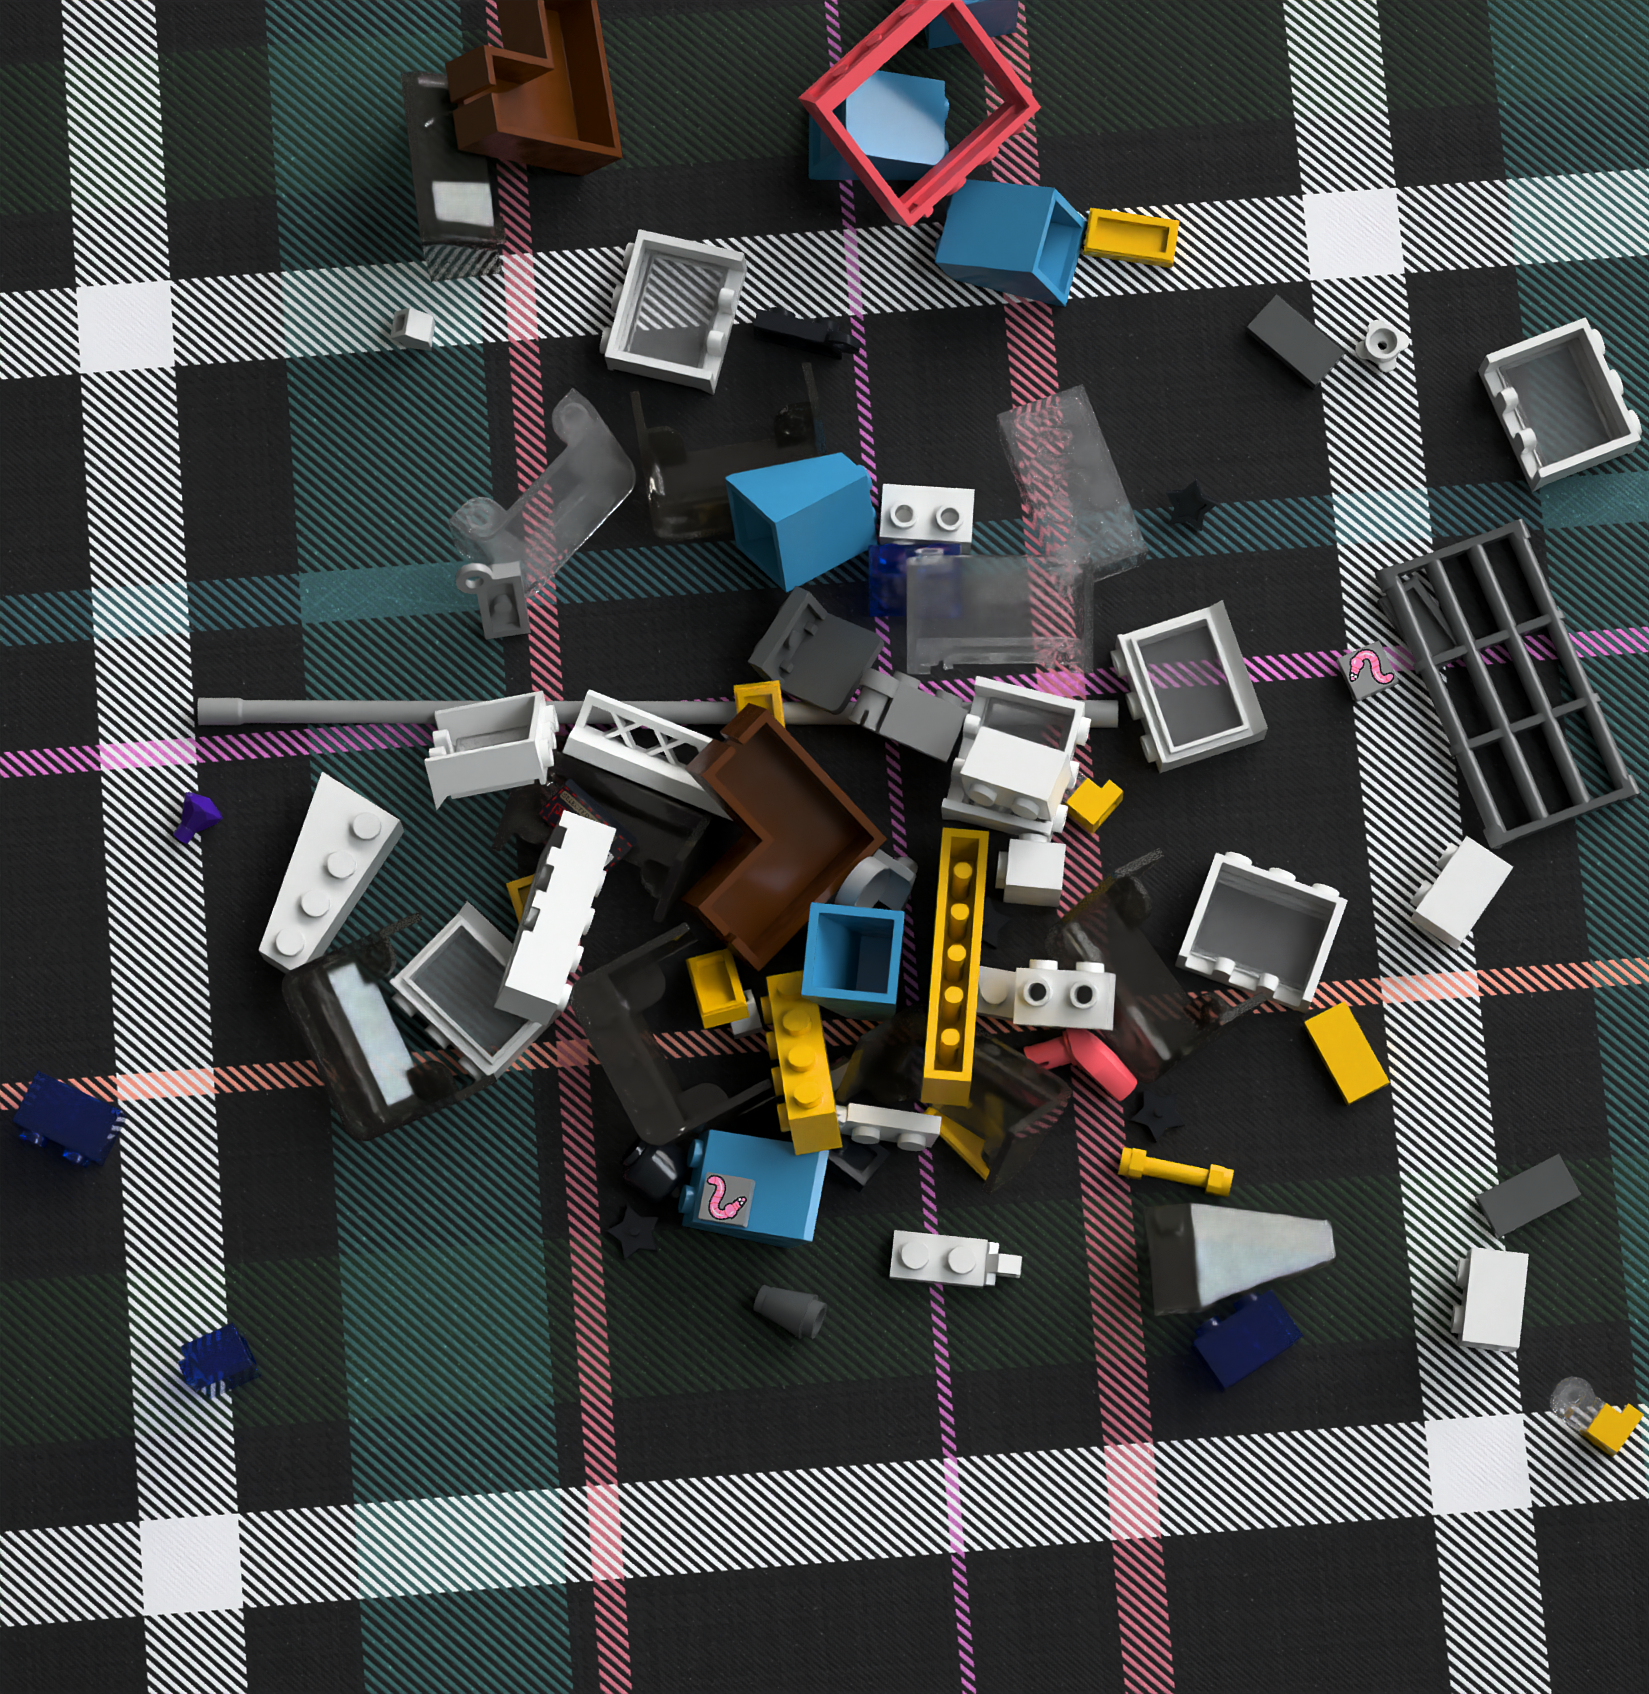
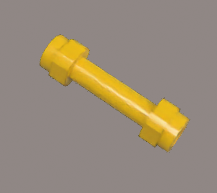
(1215, 1180)

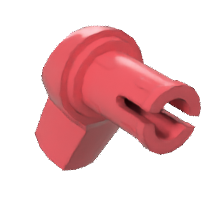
(1090, 1056)

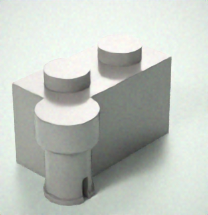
(908, 714)

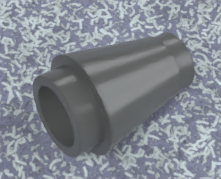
(792, 1310)

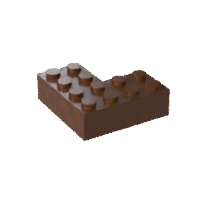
(541, 95)
(795, 842)

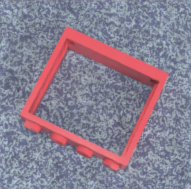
(971, 152)

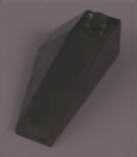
(1215, 1252)

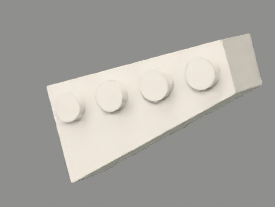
(328, 873)
(555, 919)

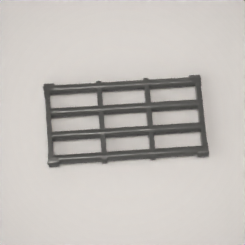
(1503, 731)

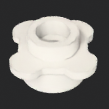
(1385, 333)

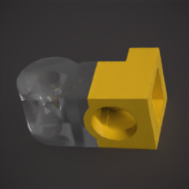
(1090, 803)
(1591, 1417)

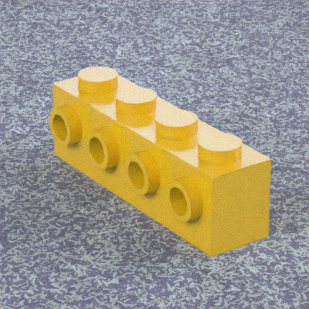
(803, 1068)

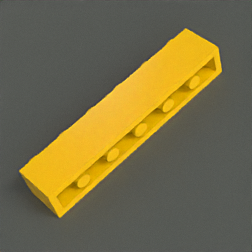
(955, 967)

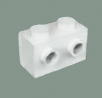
(926, 515)
(1015, 774)
(1031, 871)
(1461, 891)
(1064, 996)
(1490, 1299)

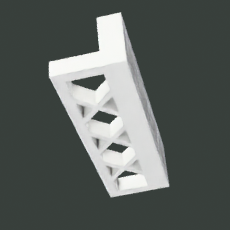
(633, 761)

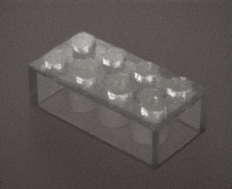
(1071, 481)

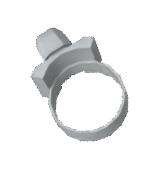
(880, 880)

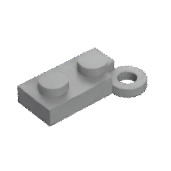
(499, 597)

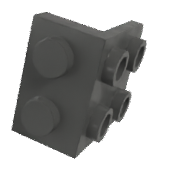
(815, 653)

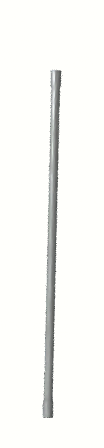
(239, 711)

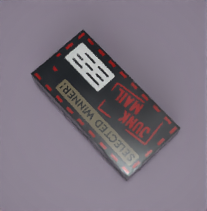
(577, 801)

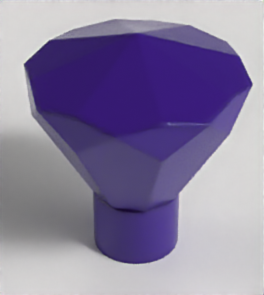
(197, 815)

